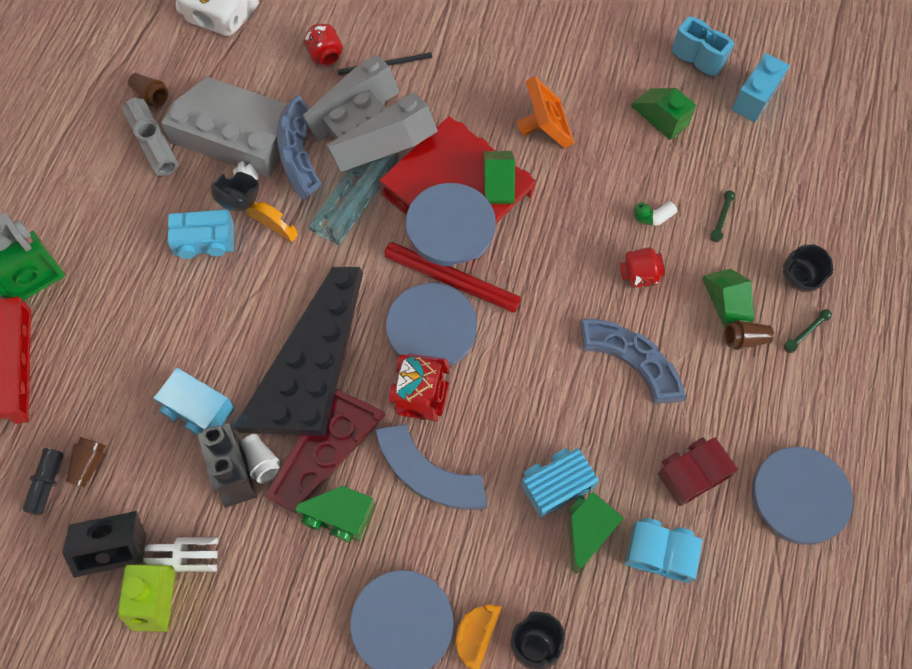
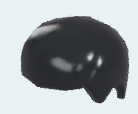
(235, 193)
(808, 268)
(538, 641)

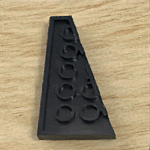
(304, 376)

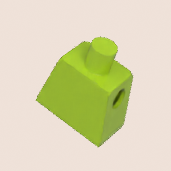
(146, 596)

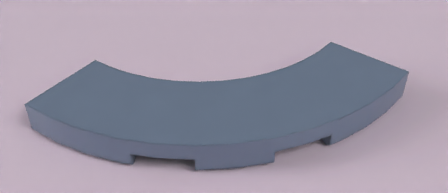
(290, 136)
(639, 353)
(425, 478)

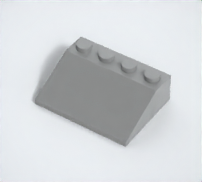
(226, 124)

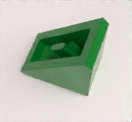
(499, 177)
(730, 295)

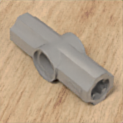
(150, 137)

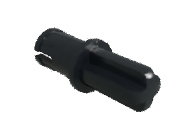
(42, 481)

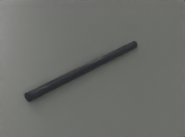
(393, 61)

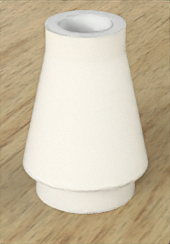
(260, 460)

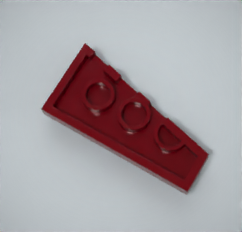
(317, 457)

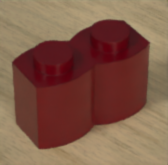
(697, 470)

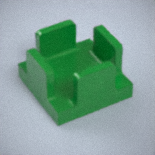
(27, 272)

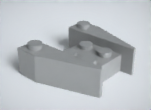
(360, 121)

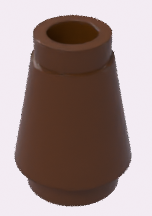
(149, 89)
(747, 334)
(84, 461)

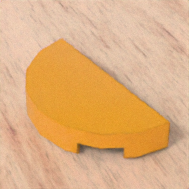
(270, 218)
(475, 633)

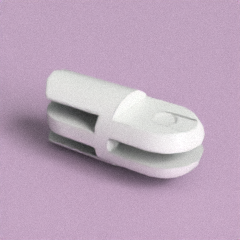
(181, 553)

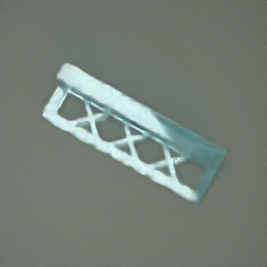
(356, 200)

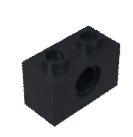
(104, 544)

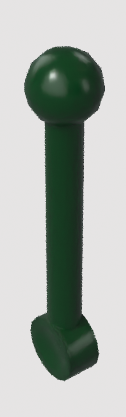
(717, 235)
(791, 345)

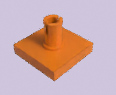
(548, 114)

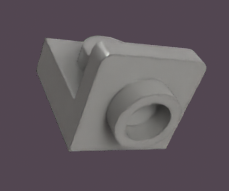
(13, 231)

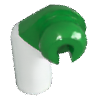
(645, 215)

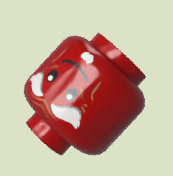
(323, 44)
(642, 267)

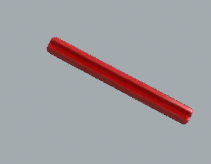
(453, 277)

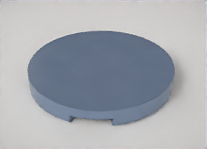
(450, 224)
(432, 323)
(802, 495)
(402, 622)

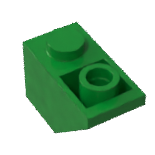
(338, 510)

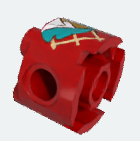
(420, 386)

